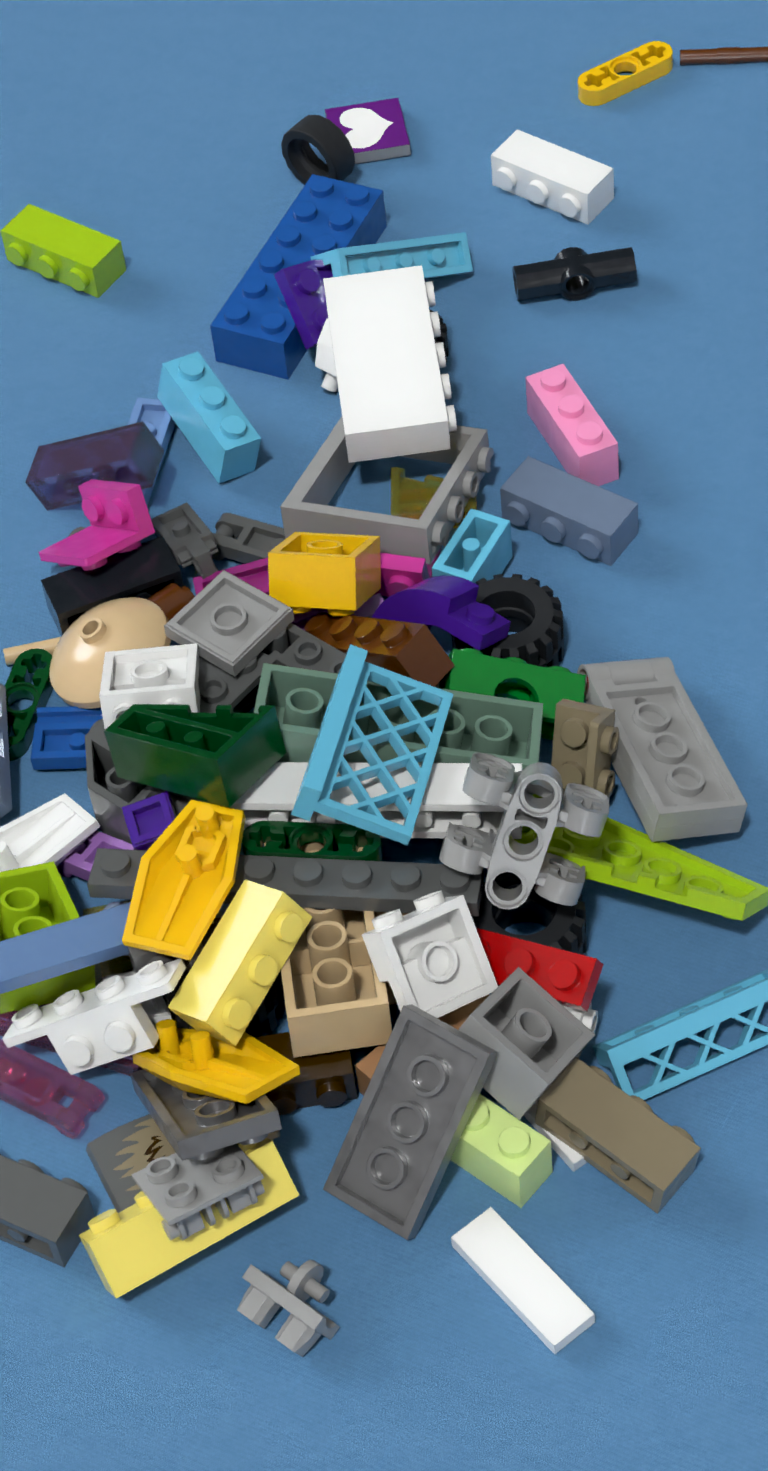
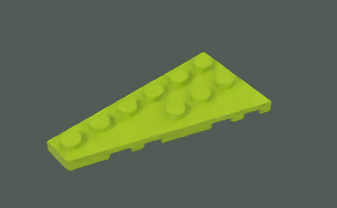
(656, 869)

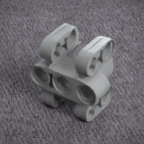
(496, 783)

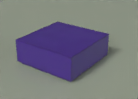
(148, 819)

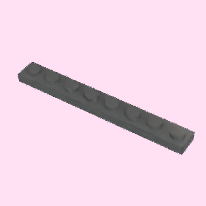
(312, 881)

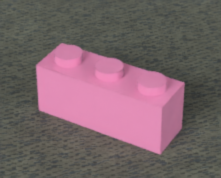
(572, 426)

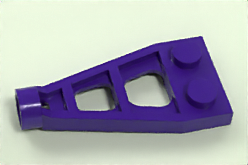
(305, 297)

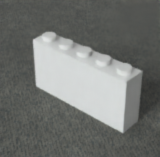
(389, 364)

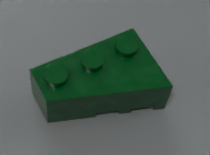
(195, 753)

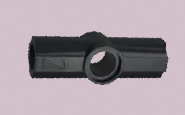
(574, 273)

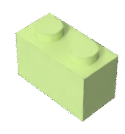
(503, 1152)

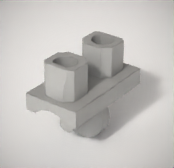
(267, 1295)

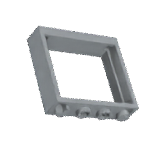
(307, 502)

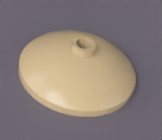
(107, 627)

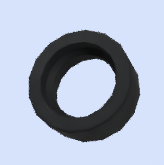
(327, 139)

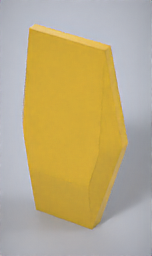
(185, 880)
(214, 1067)

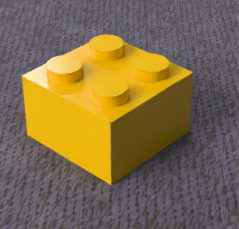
(325, 571)

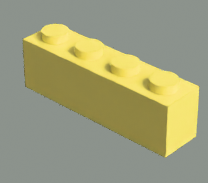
(134, 1247)

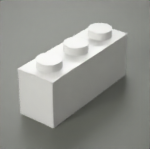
(552, 176)

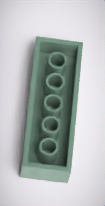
(473, 722)

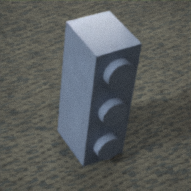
(569, 510)

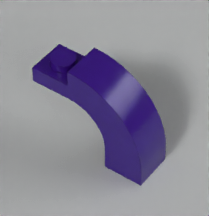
(450, 605)

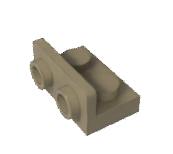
(584, 744)

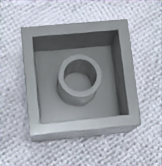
(532, 1038)

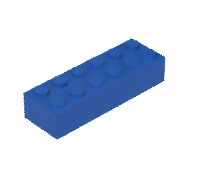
(255, 322)

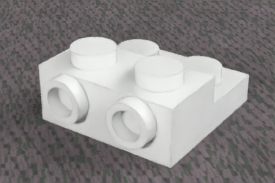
(149, 677)
(431, 955)

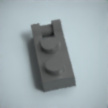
(253, 539)

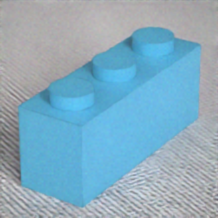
(208, 417)

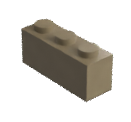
(617, 1134)

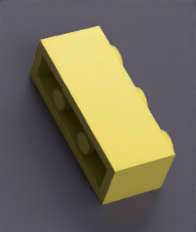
(240, 961)

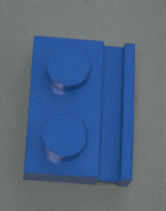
(61, 737)

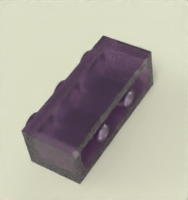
(113, 455)

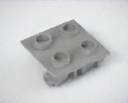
(190, 1186)

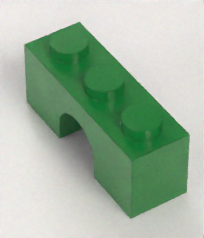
(514, 680)

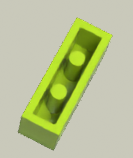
(63, 250)

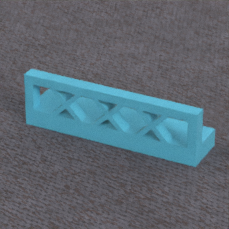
(437, 254)
(684, 1023)

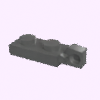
(187, 538)

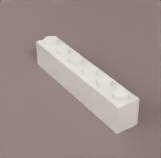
(443, 799)

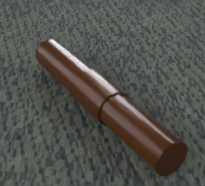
(724, 55)

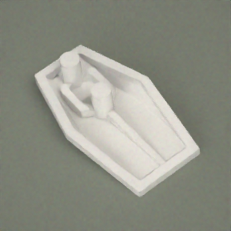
(45, 834)

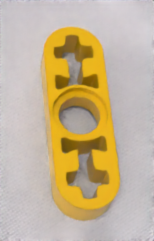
(604, 84)

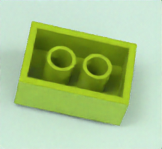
(29, 902)

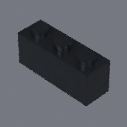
(125, 575)

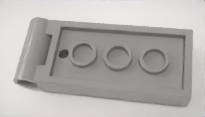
(664, 751)

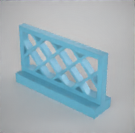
(333, 743)

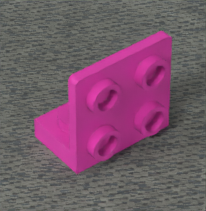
(117, 525)

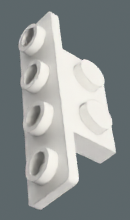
(100, 1022)

